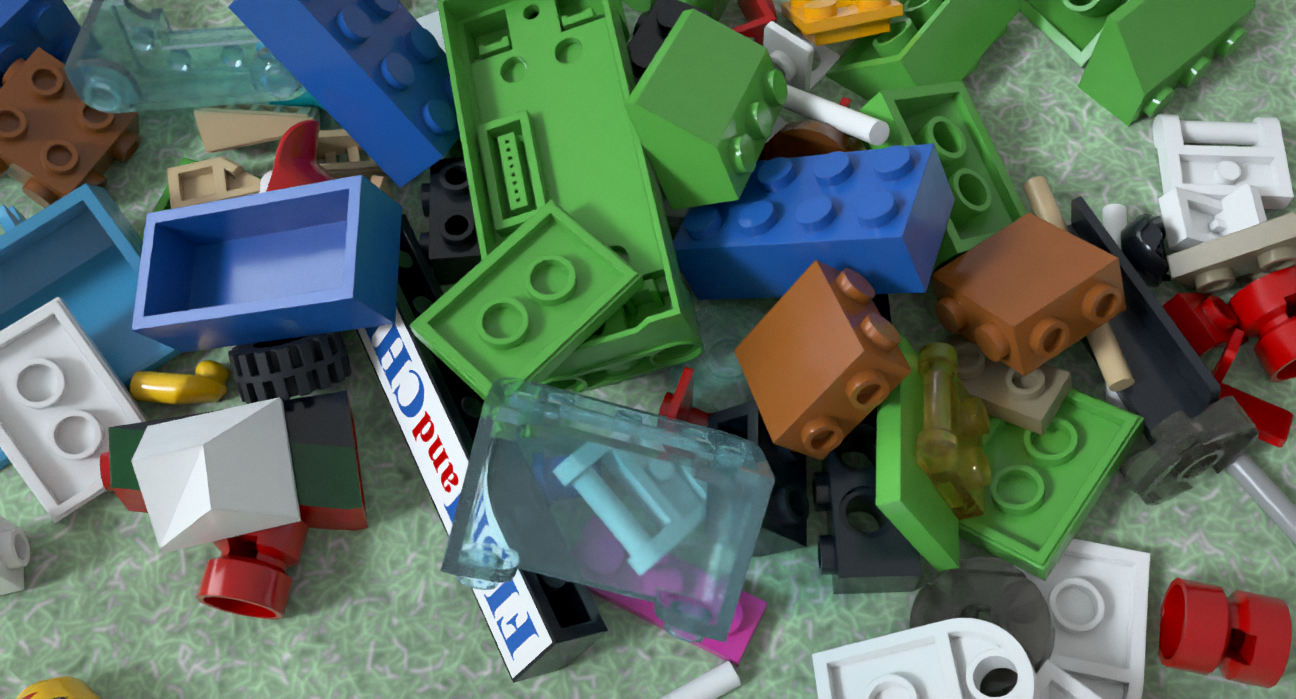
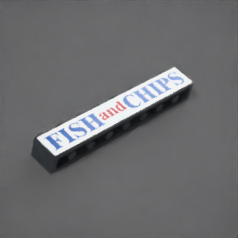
(534, 617)

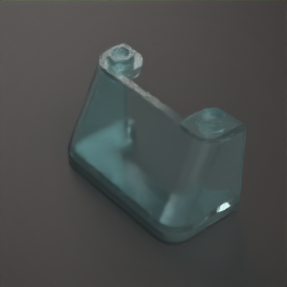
(138, 64)
(610, 504)

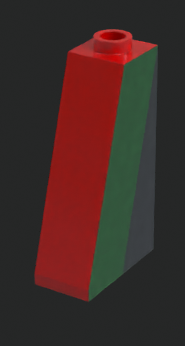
(321, 454)

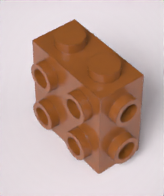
(52, 136)
(1028, 293)
(821, 360)

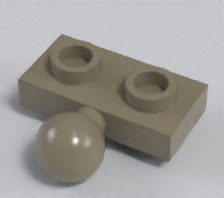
(1239, 255)
(1008, 394)

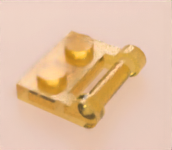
(952, 433)

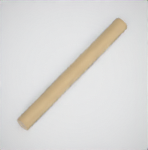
(1102, 340)

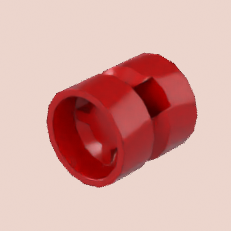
(1269, 313)
(252, 572)
(1239, 634)

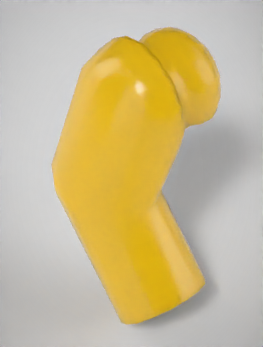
(177, 388)

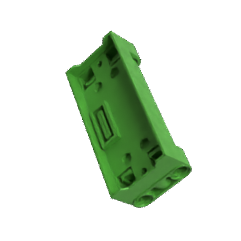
(547, 120)

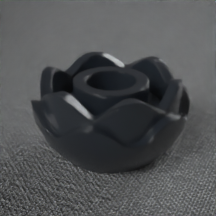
(1144, 248)

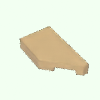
(209, 182)

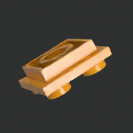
(840, 20)

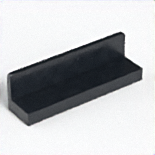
(1160, 358)

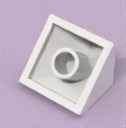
(217, 475)

